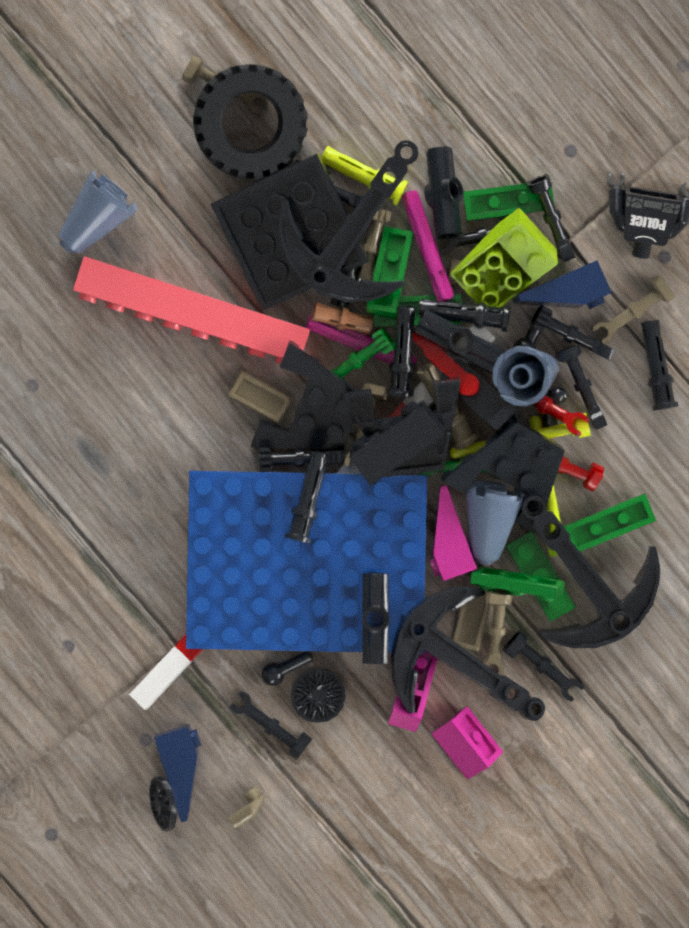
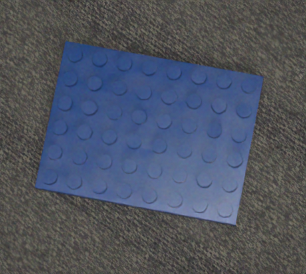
(288, 595)

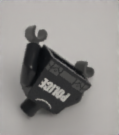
(647, 214)

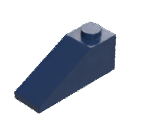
(571, 290)
(179, 758)

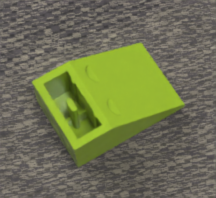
(506, 261)

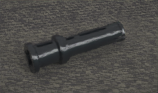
(478, 315)
(402, 365)
(660, 379)
(305, 511)

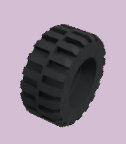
(290, 129)

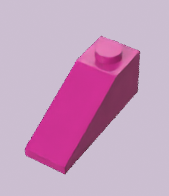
(450, 545)
(399, 716)

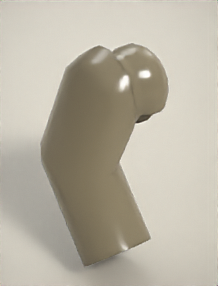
(250, 810)

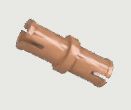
(342, 318)

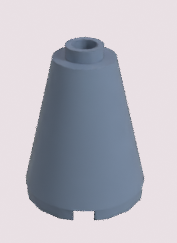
(94, 213)
(524, 375)
(491, 518)

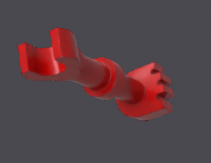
(546, 406)
(590, 477)

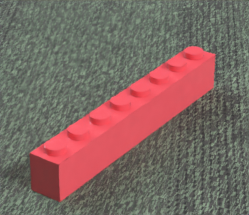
(187, 309)

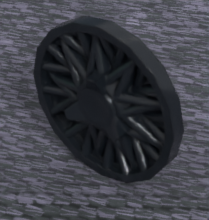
(318, 695)
(163, 803)

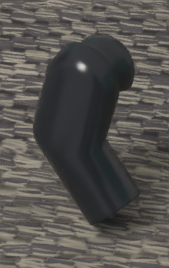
(558, 396)

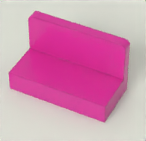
(467, 743)

